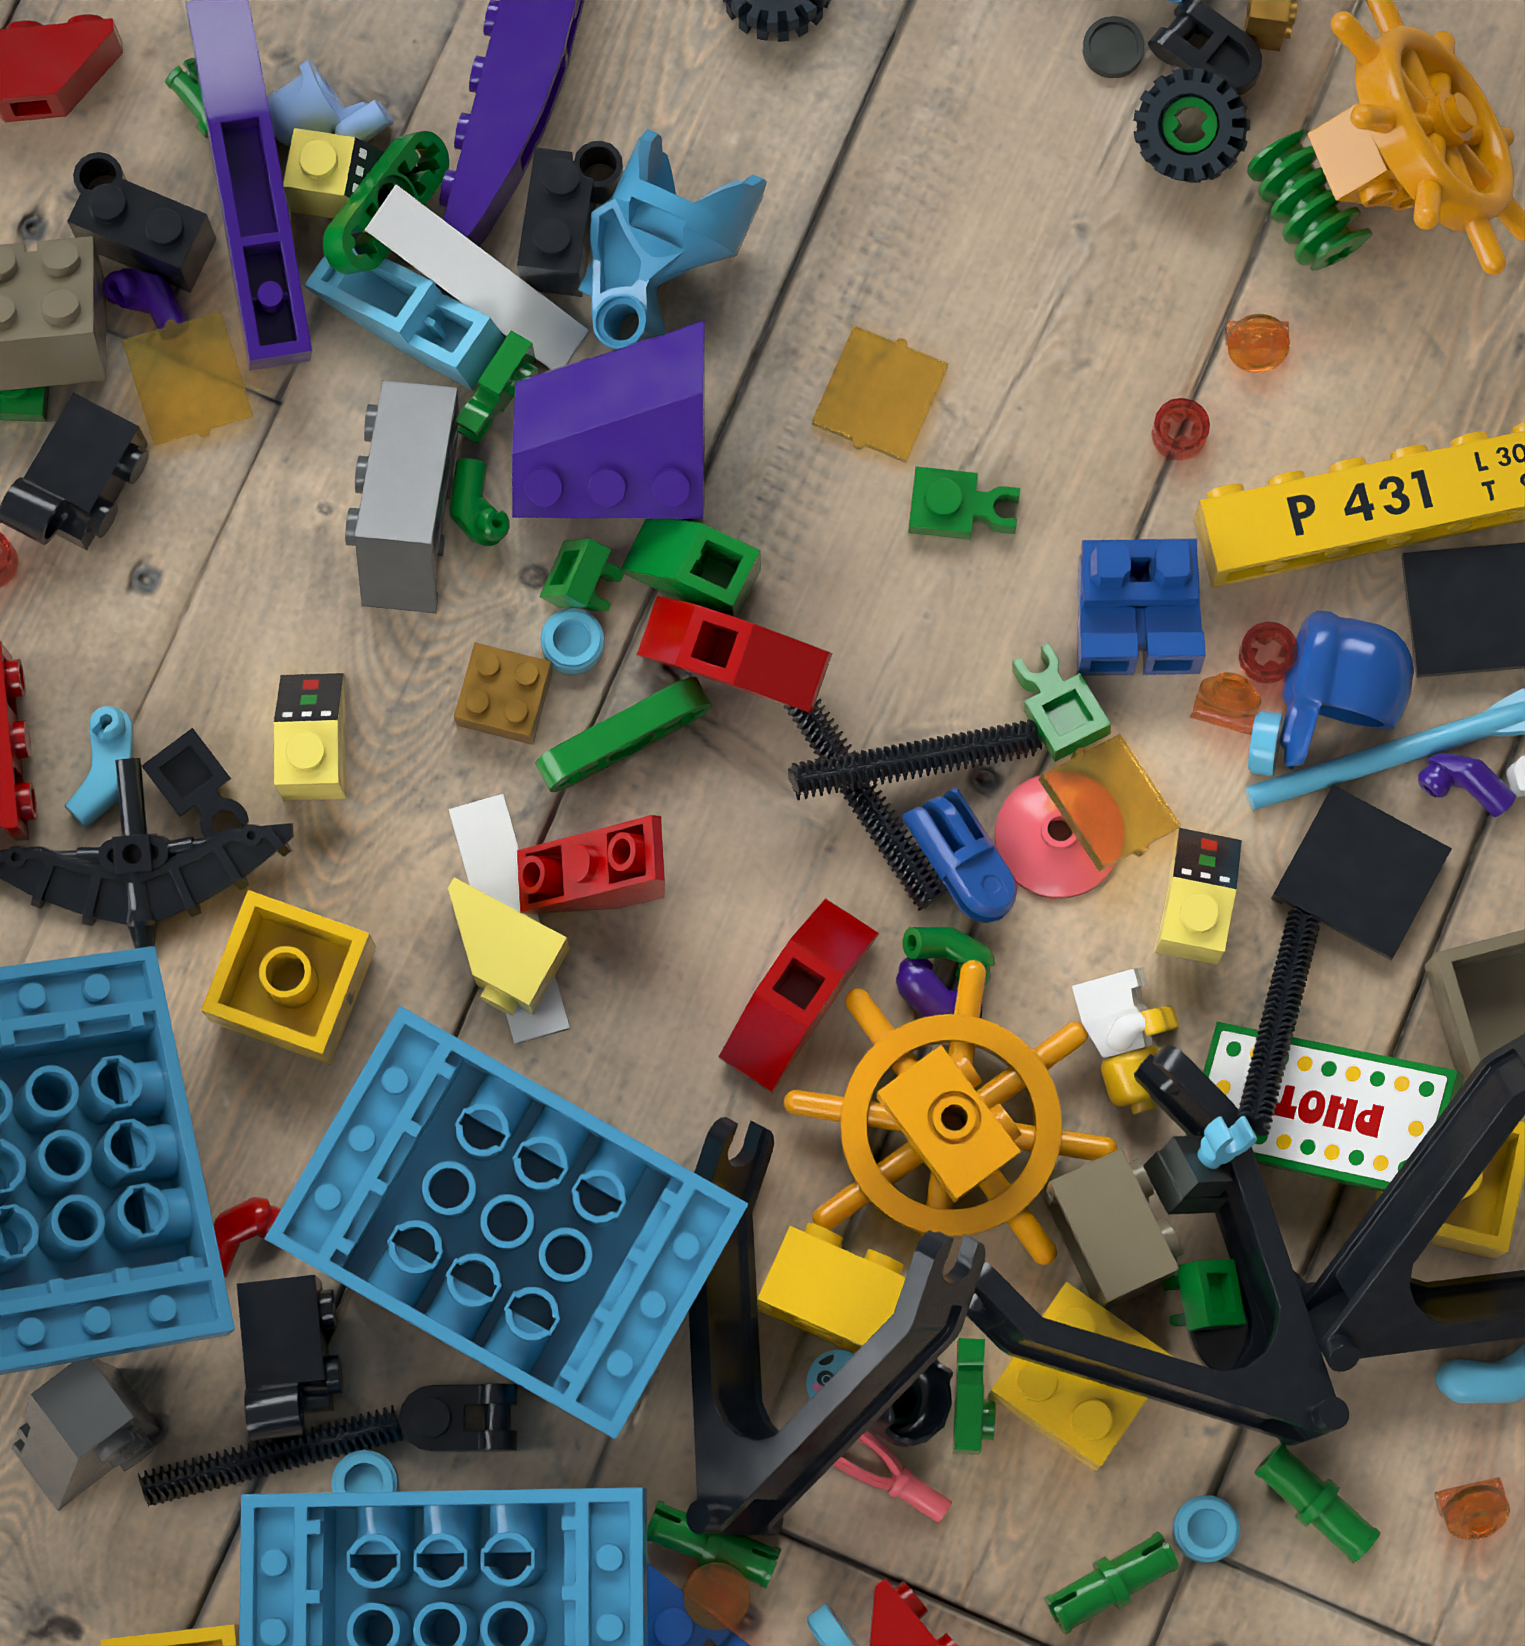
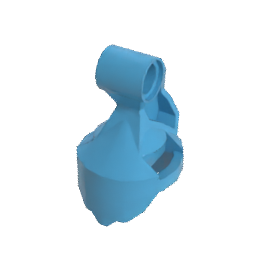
(654, 236)

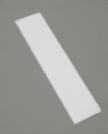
(475, 277)
(491, 867)

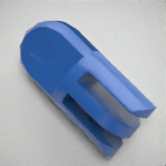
(963, 856)

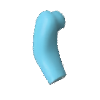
(110, 740)
(1484, 1380)

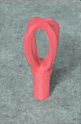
(901, 1483)

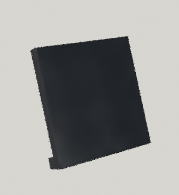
(1466, 609)
(1362, 872)

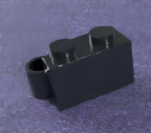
(558, 215)
(139, 224)
(76, 476)
(287, 1354)

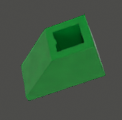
(694, 564)

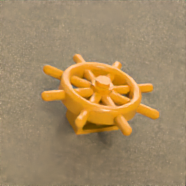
(1420, 135)
(948, 1123)

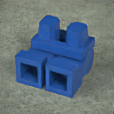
(1137, 600)

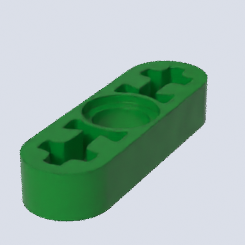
(363, 203)
(623, 734)

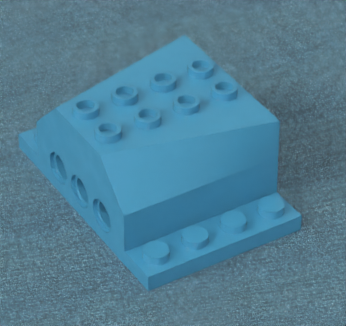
(98, 1169)
(507, 1222)
(445, 1568)

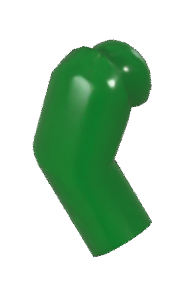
(469, 507)
(948, 944)

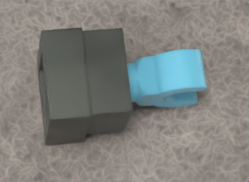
(1192, 1171)

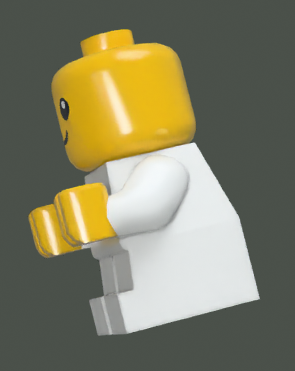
(1122, 1032)

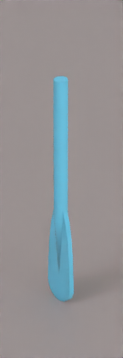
(1501, 719)

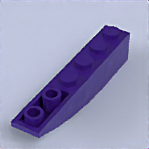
(511, 108)
(249, 183)

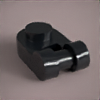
(1226, 53)
(436, 1418)

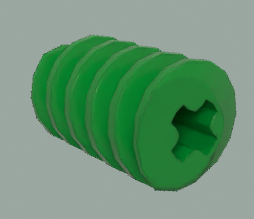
(1305, 203)

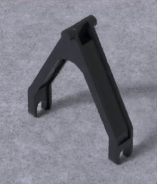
(1366, 1294)
(1281, 1374)
(743, 1463)

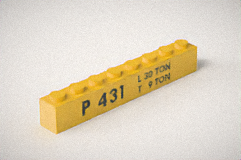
(1363, 507)

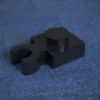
(190, 778)

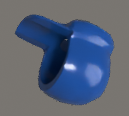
(1346, 674)

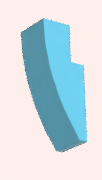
(412, 317)

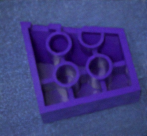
(614, 434)

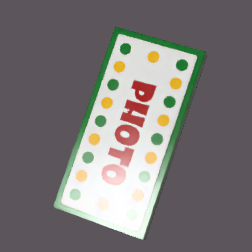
(1338, 1107)

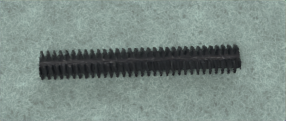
(914, 758)
(872, 811)
(1278, 1020)
(270, 1457)

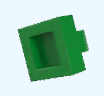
(577, 573)
(1208, 1295)

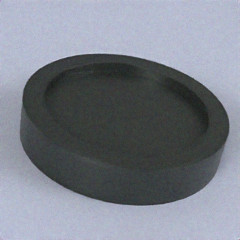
(1113, 47)

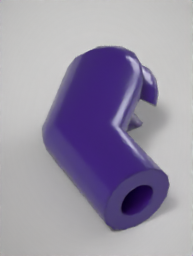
(143, 293)
(1469, 774)
(923, 989)

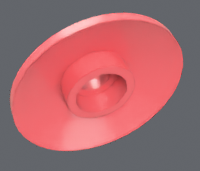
(1033, 856)

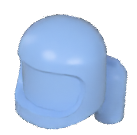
(313, 105)

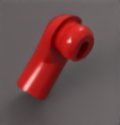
(240, 1224)

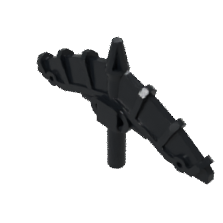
(140, 874)

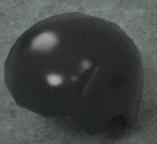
(919, 1410)

